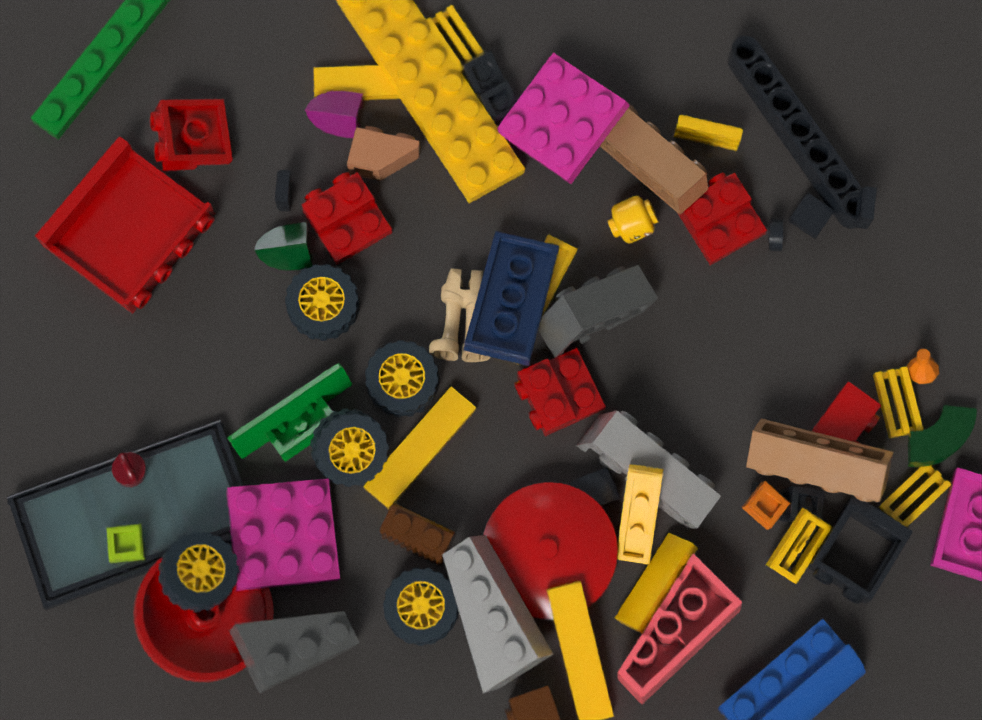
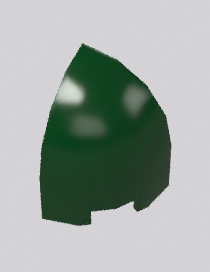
(285, 247)

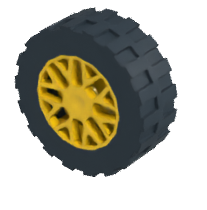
(322, 302)
(402, 378)
(349, 447)
(198, 571)
(420, 606)

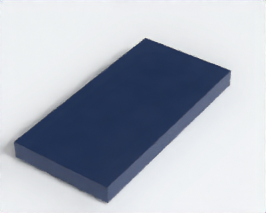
(511, 298)

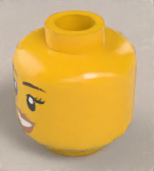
(632, 219)

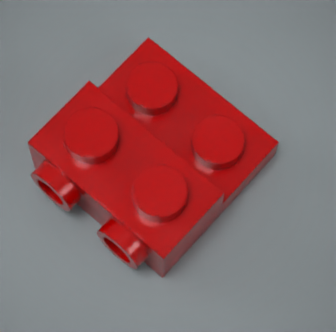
(191, 133)
(345, 217)
(723, 218)
(559, 392)

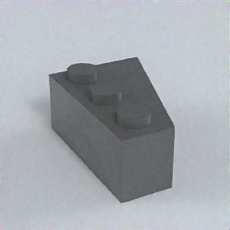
(595, 307)
(291, 646)

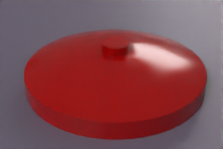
(551, 539)
(195, 643)

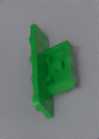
(294, 419)

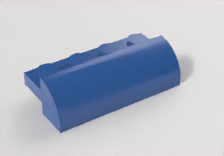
(798, 680)

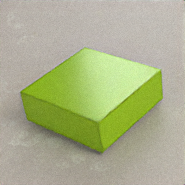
(125, 543)

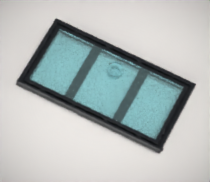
(68, 517)

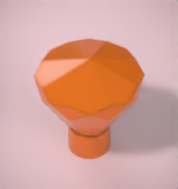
(923, 368)

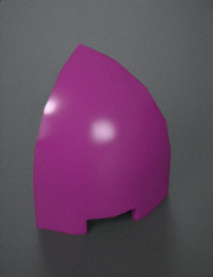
(336, 112)

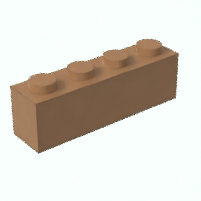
(656, 161)
(819, 460)

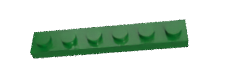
(96, 65)

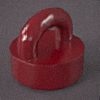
(129, 469)

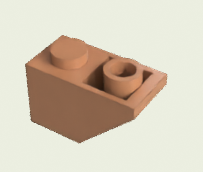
(380, 154)

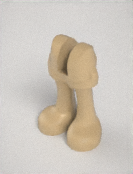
(457, 299)

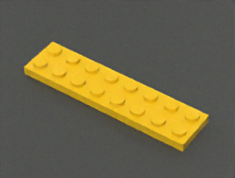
(435, 94)

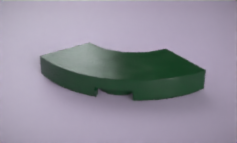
(943, 438)

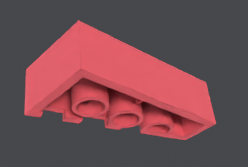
(681, 626)

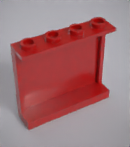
(125, 226)

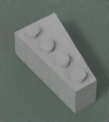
(621, 443)
(493, 615)

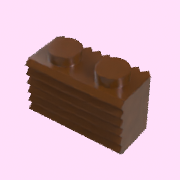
(417, 534)

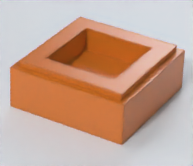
(766, 505)

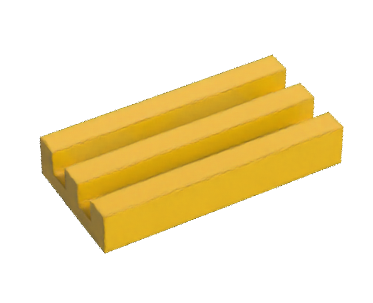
(441, 18)
(708, 132)
(892, 375)
(934, 476)
(789, 538)

